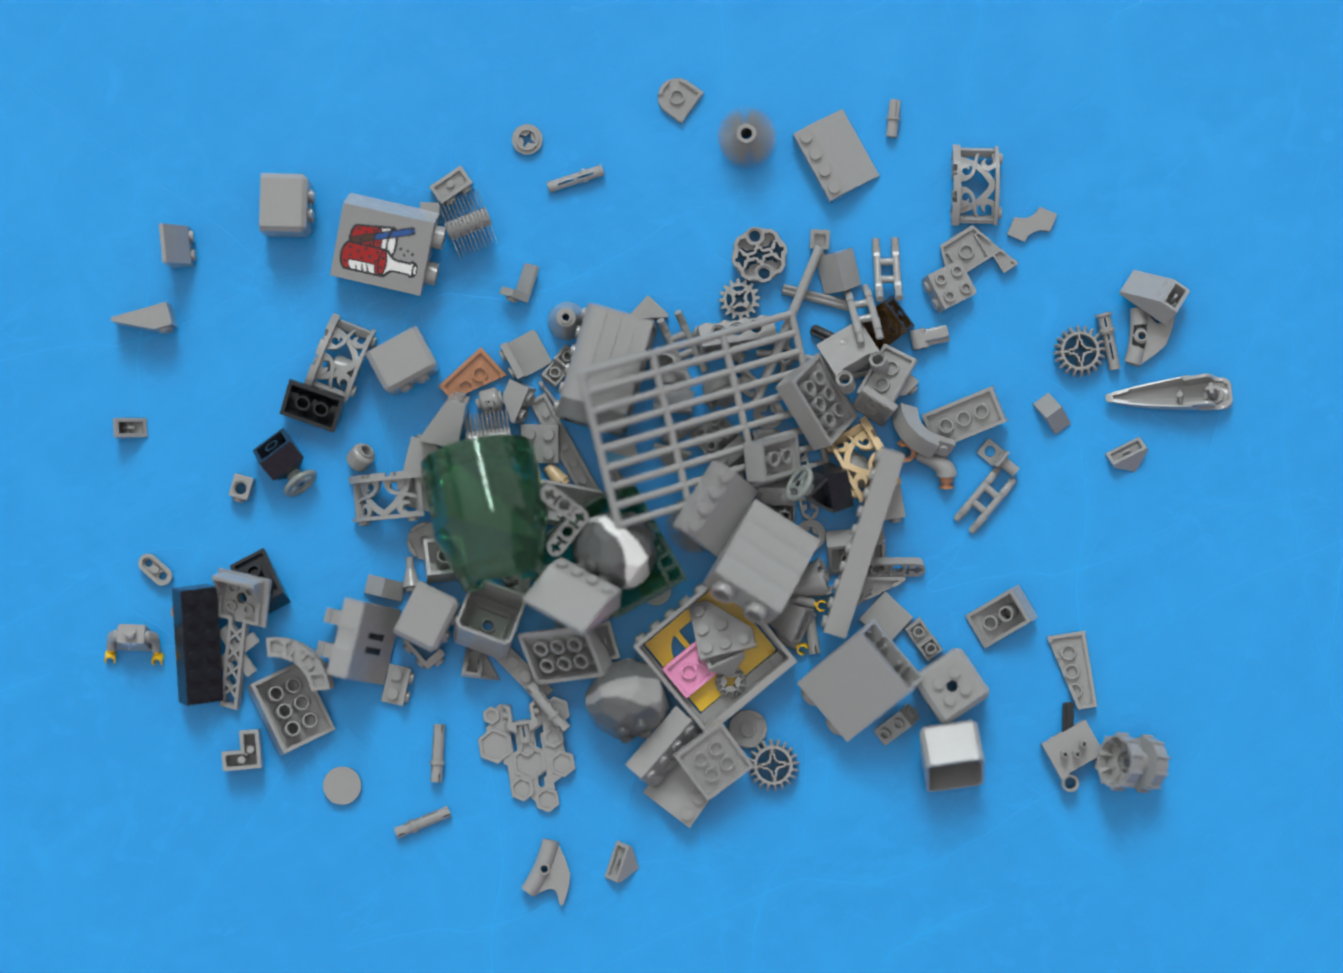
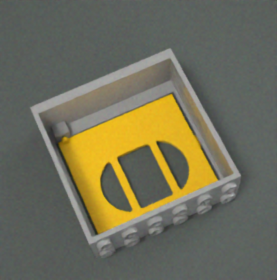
(756, 680)

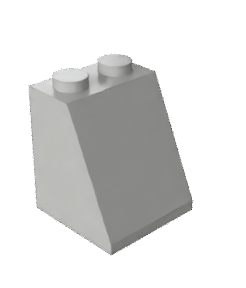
(449, 421)

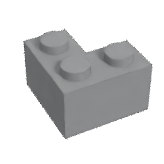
(250, 754)

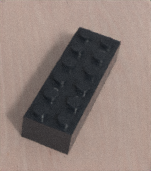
(197, 644)

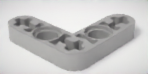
(569, 514)

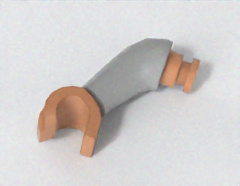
(942, 466)

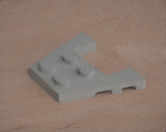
(973, 249)

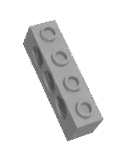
(733, 340)

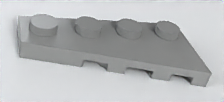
(1074, 661)

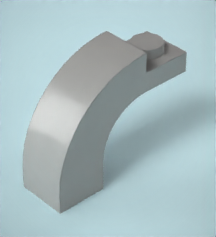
(917, 436)

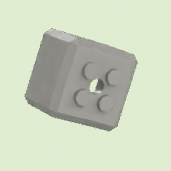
(286, 205)
(403, 361)
(491, 605)
(428, 617)
(947, 667)
(951, 756)

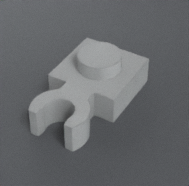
(820, 238)

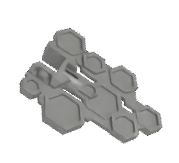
(528, 760)

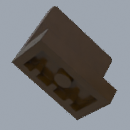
(893, 322)

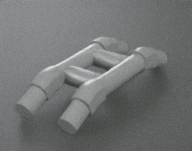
(878, 262)
(857, 320)
(685, 333)
(973, 500)

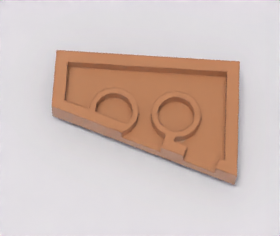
(472, 374)

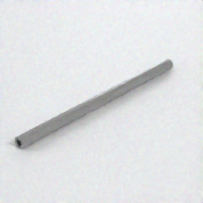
(795, 306)

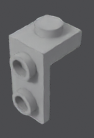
(524, 285)
(436, 659)
(897, 724)

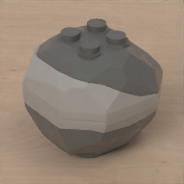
(627, 700)

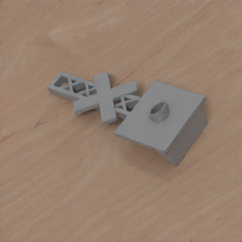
(254, 612)

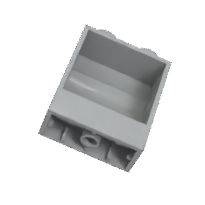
(761, 563)

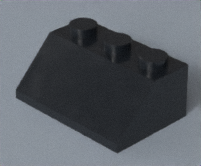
(312, 405)

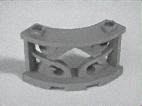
(958, 205)
(335, 331)
(404, 480)
(305, 658)

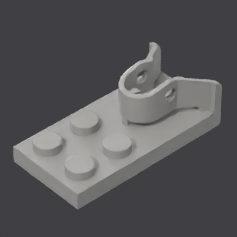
(966, 415)

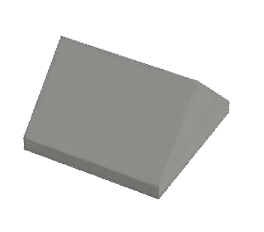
(838, 271)

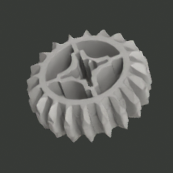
(1079, 359)
(790, 763)

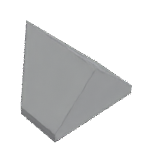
(478, 666)

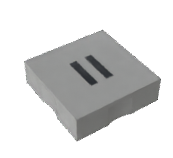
(364, 641)

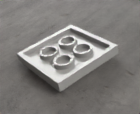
(713, 760)

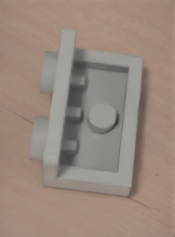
(451, 186)

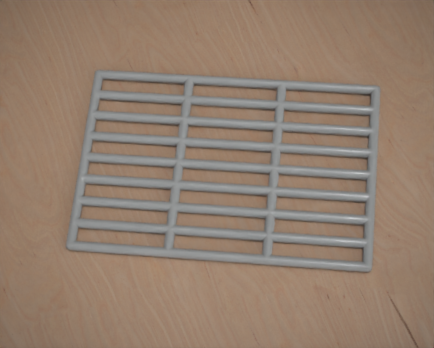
(667, 409)

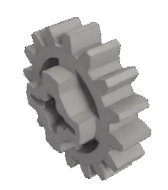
(732, 293)

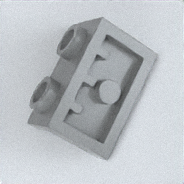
(397, 685)

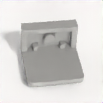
(948, 286)
(525, 355)

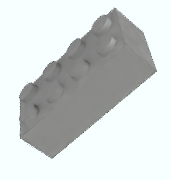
(656, 753)

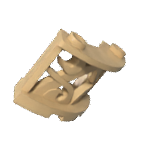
(855, 434)

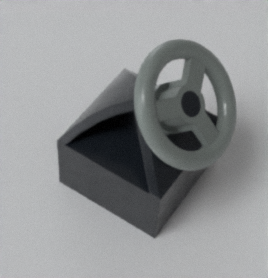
(283, 460)
(825, 487)

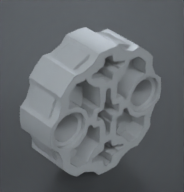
(772, 267)

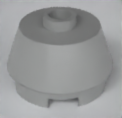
(717, 385)

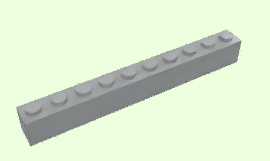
(863, 542)

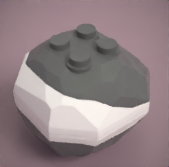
(615, 555)

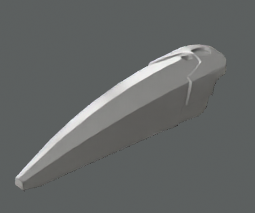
(1186, 392)

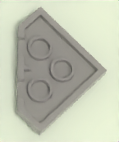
(718, 631)

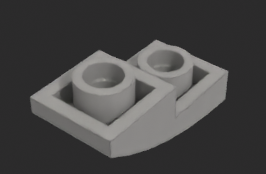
(555, 371)
(923, 639)

